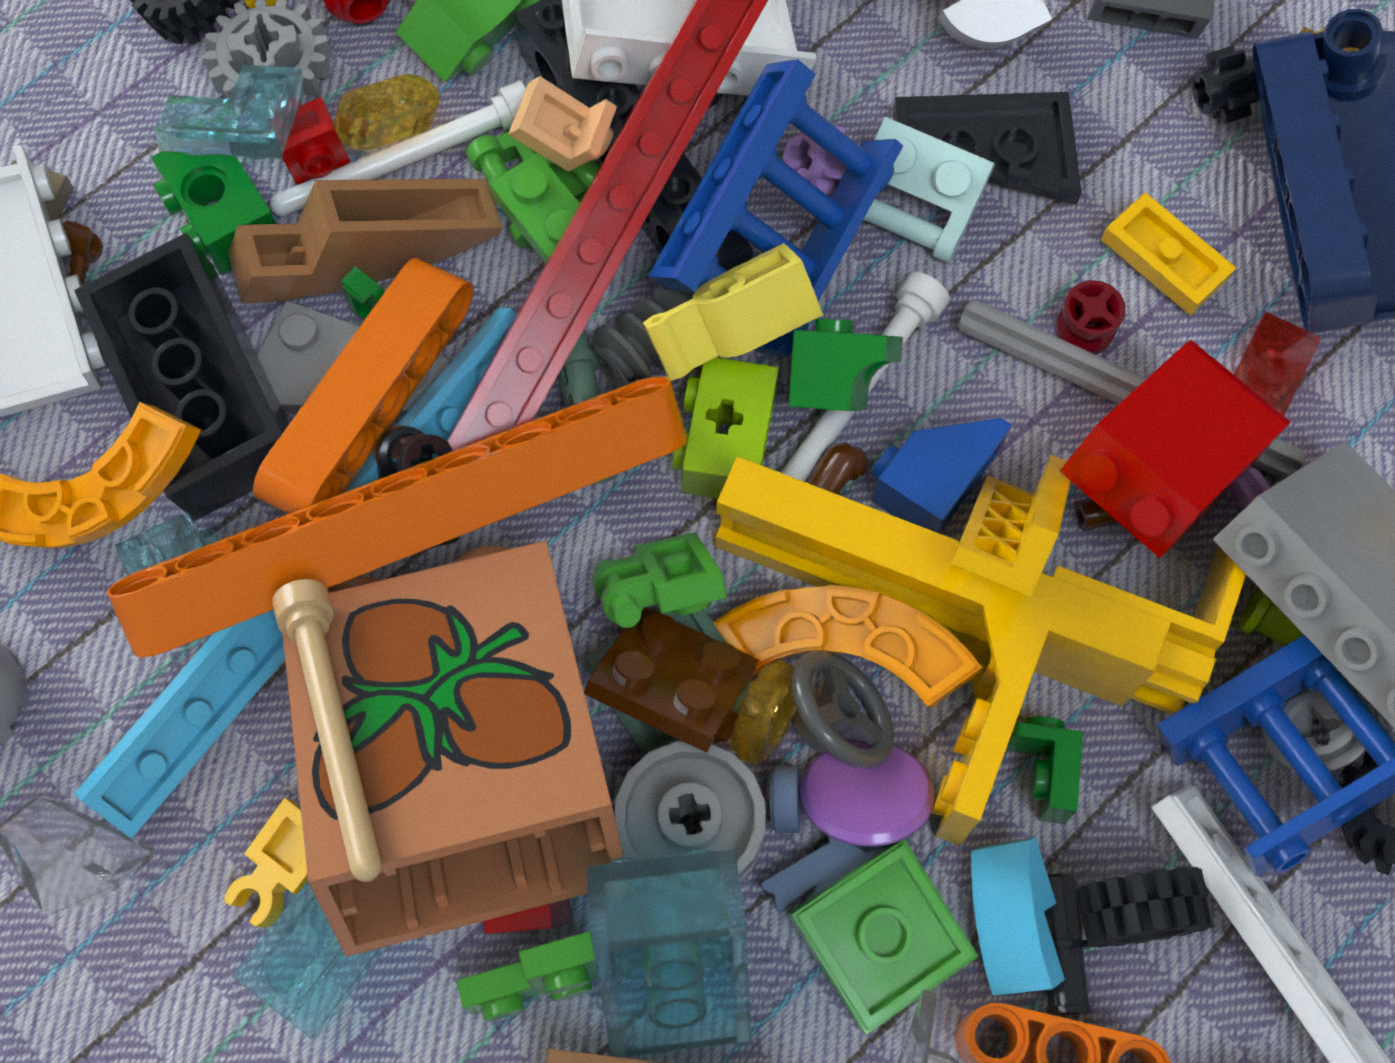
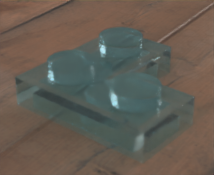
(248, 124)

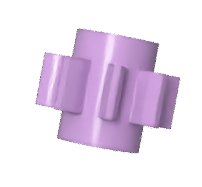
(814, 162)

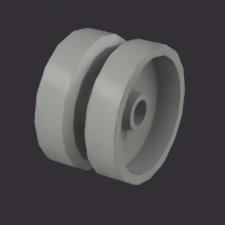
(695, 784)

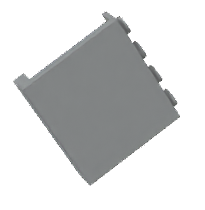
(1328, 562)

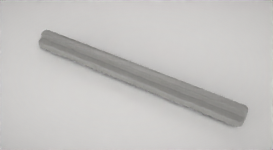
(1087, 370)

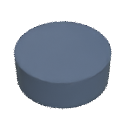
(785, 799)

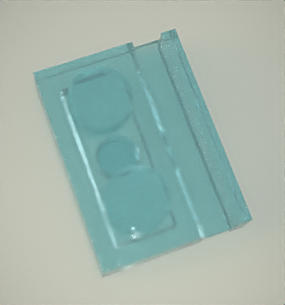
(303, 968)

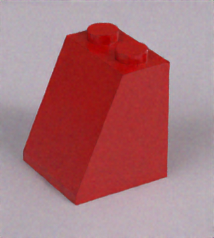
(1174, 447)

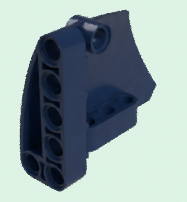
(1334, 165)

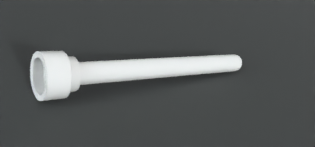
(498, 114)
(919, 302)

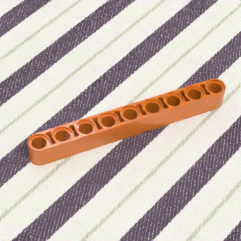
(397, 515)

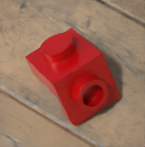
(313, 144)

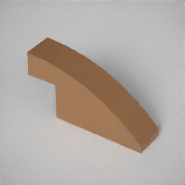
(363, 226)

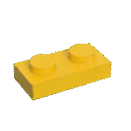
(1168, 253)

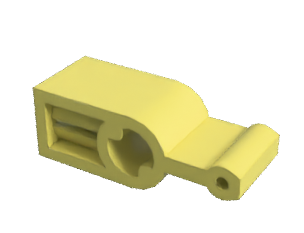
(735, 312)

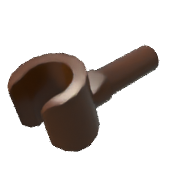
(85, 248)

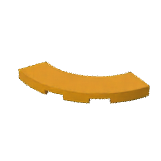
(108, 495)
(856, 624)

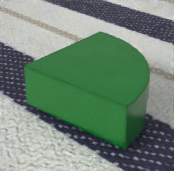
(361, 292)

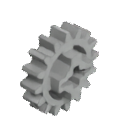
(267, 38)

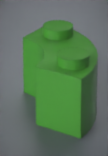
(458, 32)

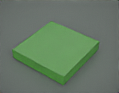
(882, 935)

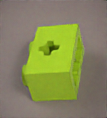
(729, 395)

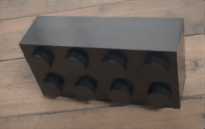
(184, 350)

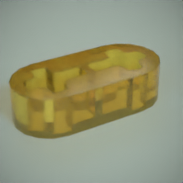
(382, 104)

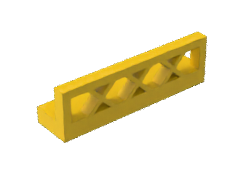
(1014, 529)

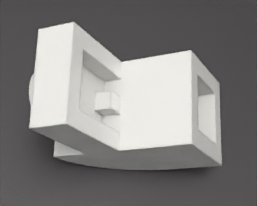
(993, 22)

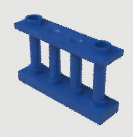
(752, 153)
(1259, 699)

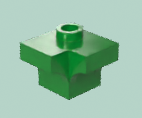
(836, 366)

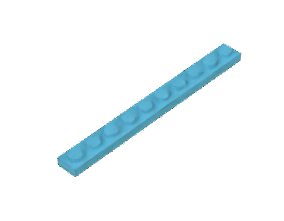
(243, 657)

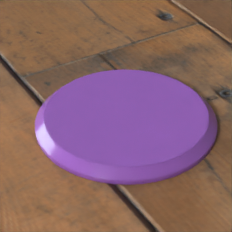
(867, 804)

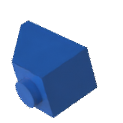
(936, 470)

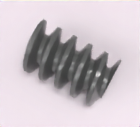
(627, 347)

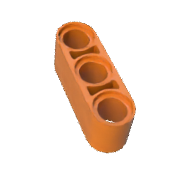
(1031, 1030)

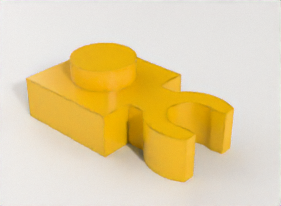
(280, 863)

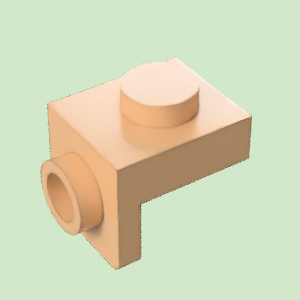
(562, 126)

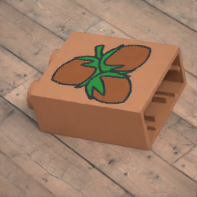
(463, 748)

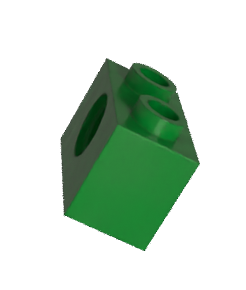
(195, 181)

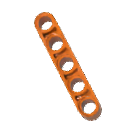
(364, 388)

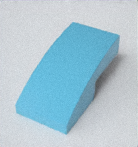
(1011, 925)

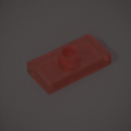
(1276, 360)

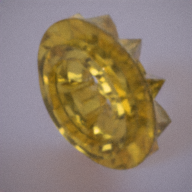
(765, 713)

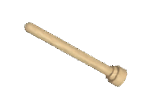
(304, 615)

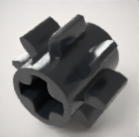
(1226, 85)

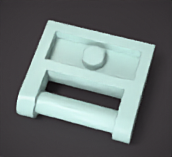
(937, 176)

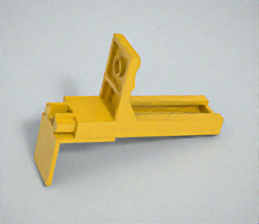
(1065, 630)

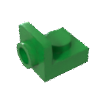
(1058, 775)

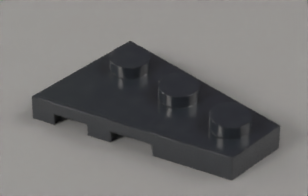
(1019, 132)

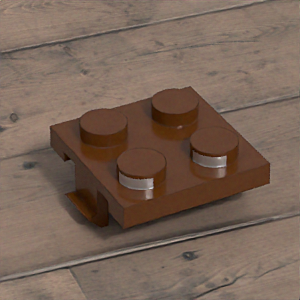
(673, 679)

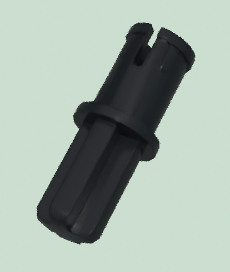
(1065, 928)

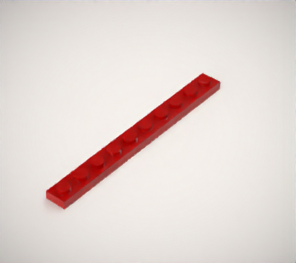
(607, 219)

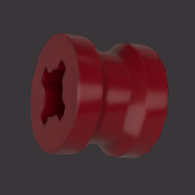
(1089, 303)

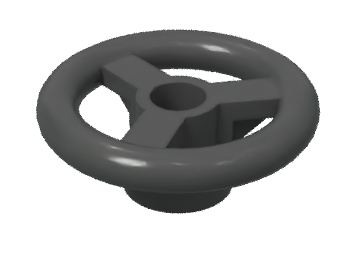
(835, 715)

